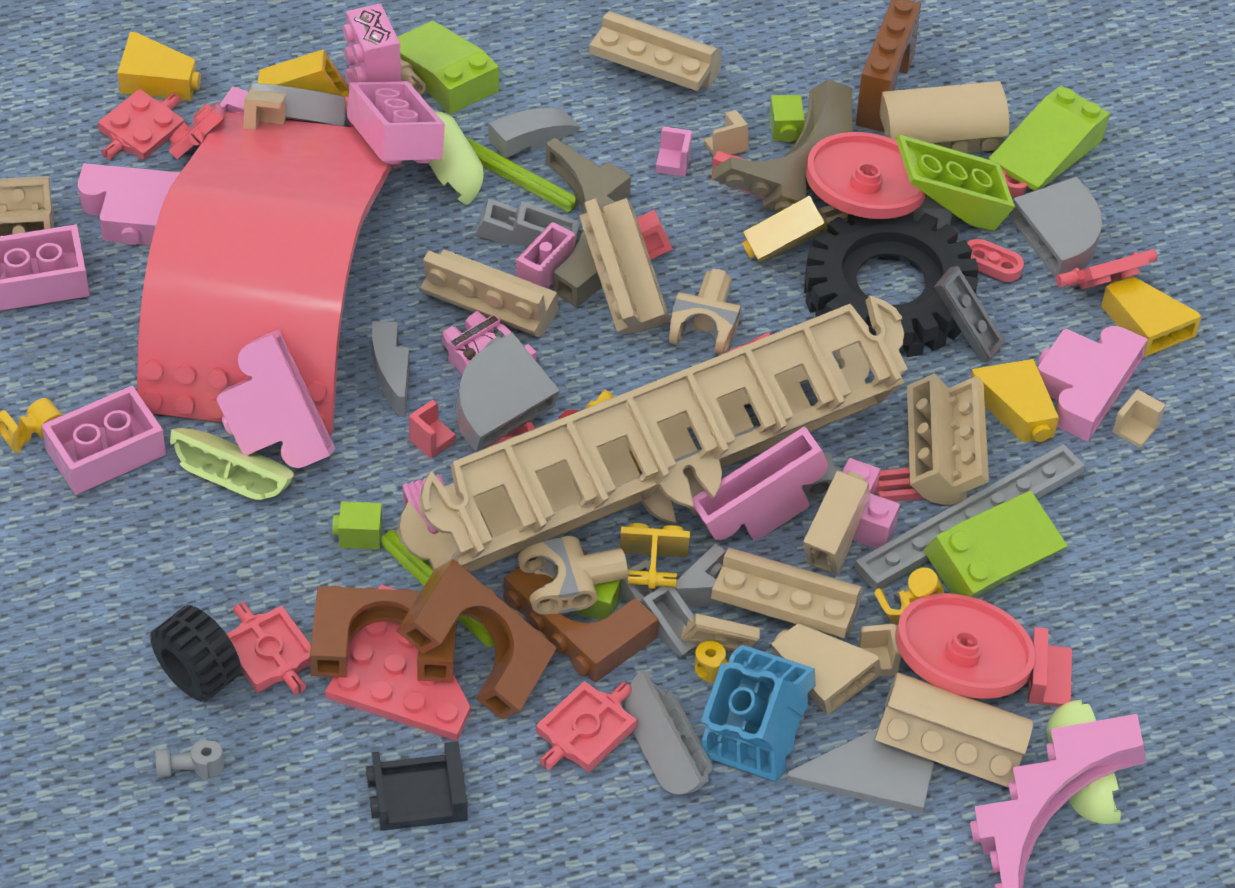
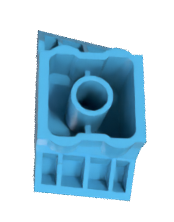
(756, 711)

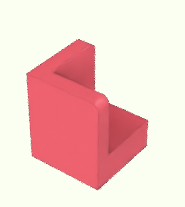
(654, 234)
(428, 431)

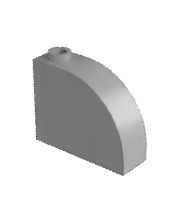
(1060, 224)
(501, 392)

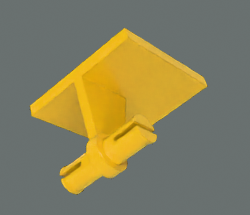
(643, 540)

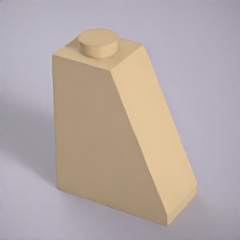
(836, 522)
(838, 666)

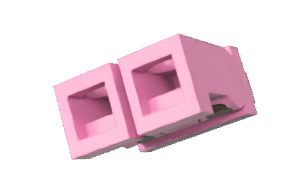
(479, 333)

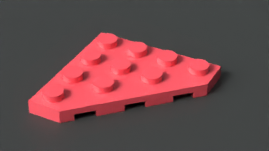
(386, 683)

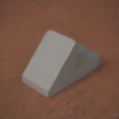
(697, 582)

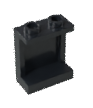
(418, 790)

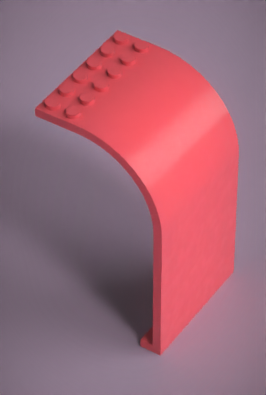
(252, 245)

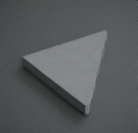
(869, 773)

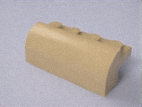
(656, 51)
(949, 116)
(25, 205)
(624, 266)
(489, 292)
(947, 438)
(787, 592)
(954, 730)

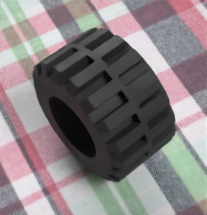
(195, 653)

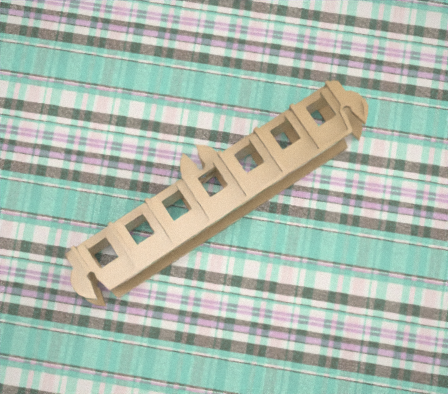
(525, 487)

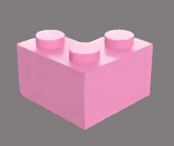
(879, 515)

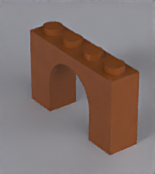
(889, 55)
(346, 611)
(592, 646)
(519, 648)

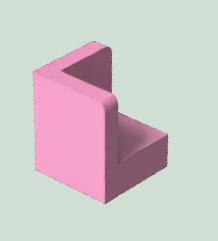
(674, 151)

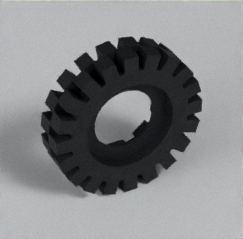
(847, 245)

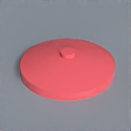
(862, 176)
(965, 645)

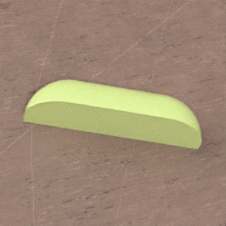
(458, 163)
(227, 466)
(1096, 799)

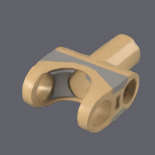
(707, 312)
(572, 573)

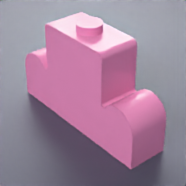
(125, 200)
(1089, 375)
(274, 405)
(764, 489)

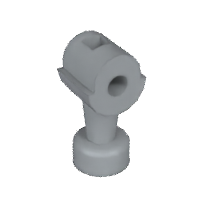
(204, 758)

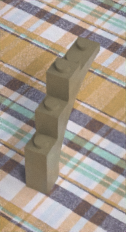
(784, 179)
(577, 276)

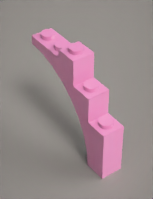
(1076, 759)

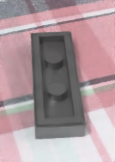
(969, 314)

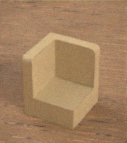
(264, 107)
(731, 138)
(1139, 418)
(882, 642)

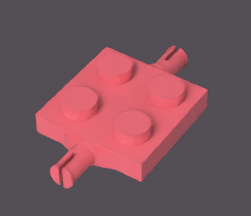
(204, 121)
(140, 125)
(1107, 271)
(270, 648)
(586, 726)

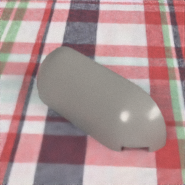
(667, 737)

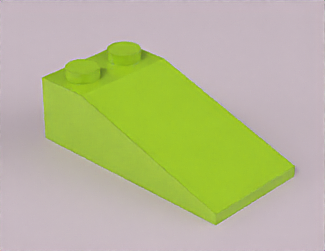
(449, 66)
(1052, 138)
(958, 181)
(994, 546)

